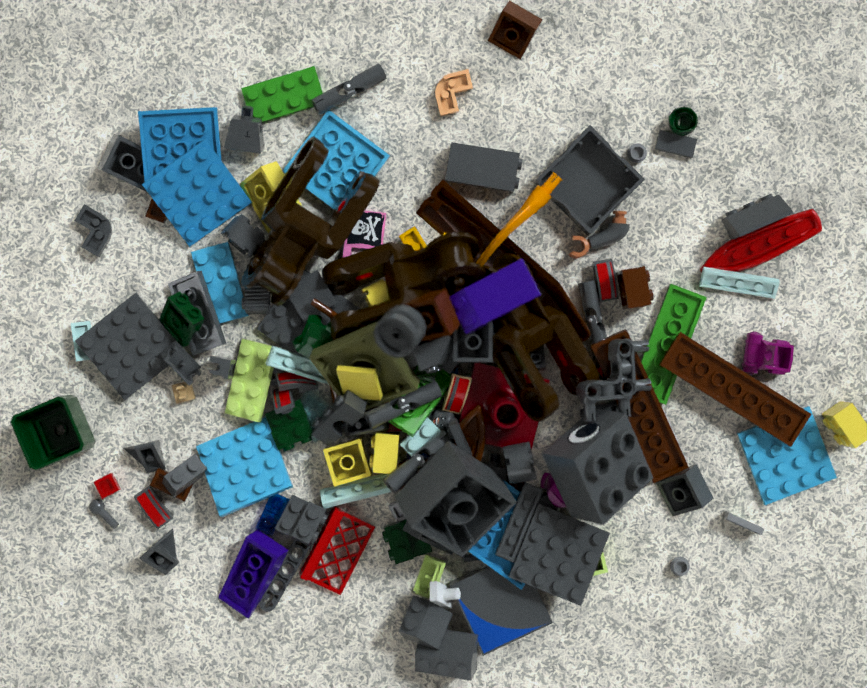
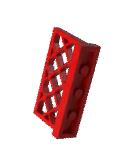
(321, 544)

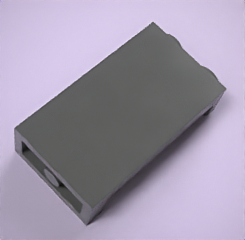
(483, 167)

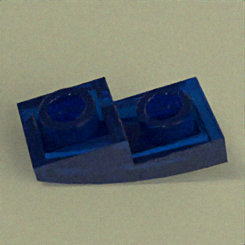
(271, 514)

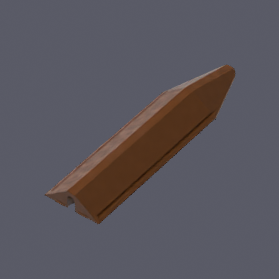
(451, 212)

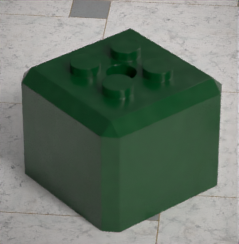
(38, 436)

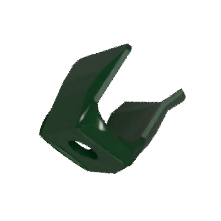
(312, 336)

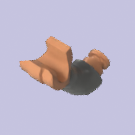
(613, 233)

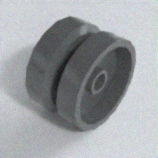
(399, 331)

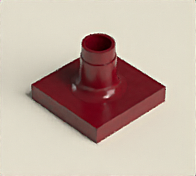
(490, 392)

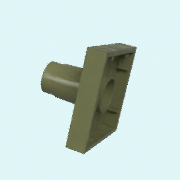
(361, 350)

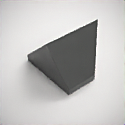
(148, 455)
(162, 554)

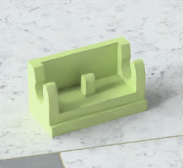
(430, 571)

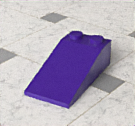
(494, 296)
(252, 572)

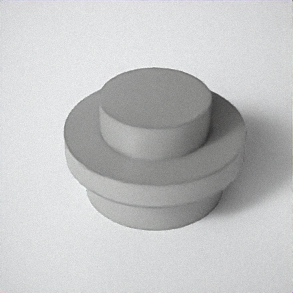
(637, 153)
(679, 566)

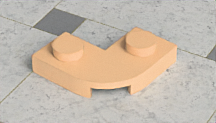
(446, 90)

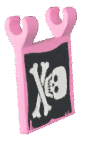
(366, 233)

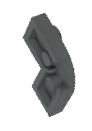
(100, 230)

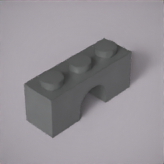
(345, 408)

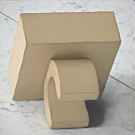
(183, 392)

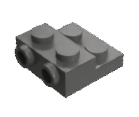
(302, 520)

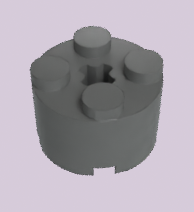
(243, 235)
(519, 462)

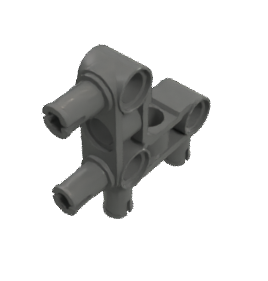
(622, 373)

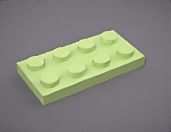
(250, 381)

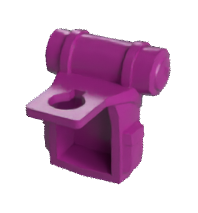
(766, 355)

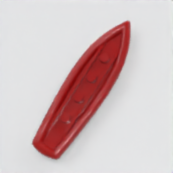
(765, 242)

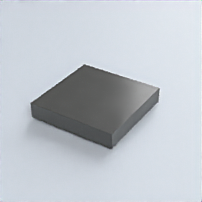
(308, 288)

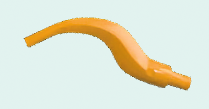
(534, 202)

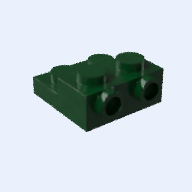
(181, 318)
(290, 427)
(402, 544)

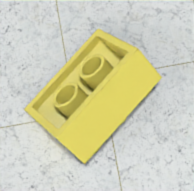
(261, 185)

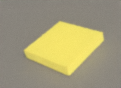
(360, 381)

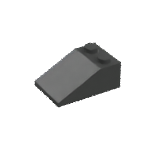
(124, 161)

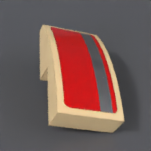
(456, 393)

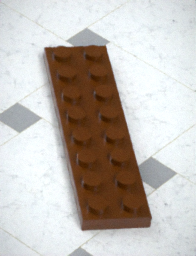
(735, 389)
(646, 418)

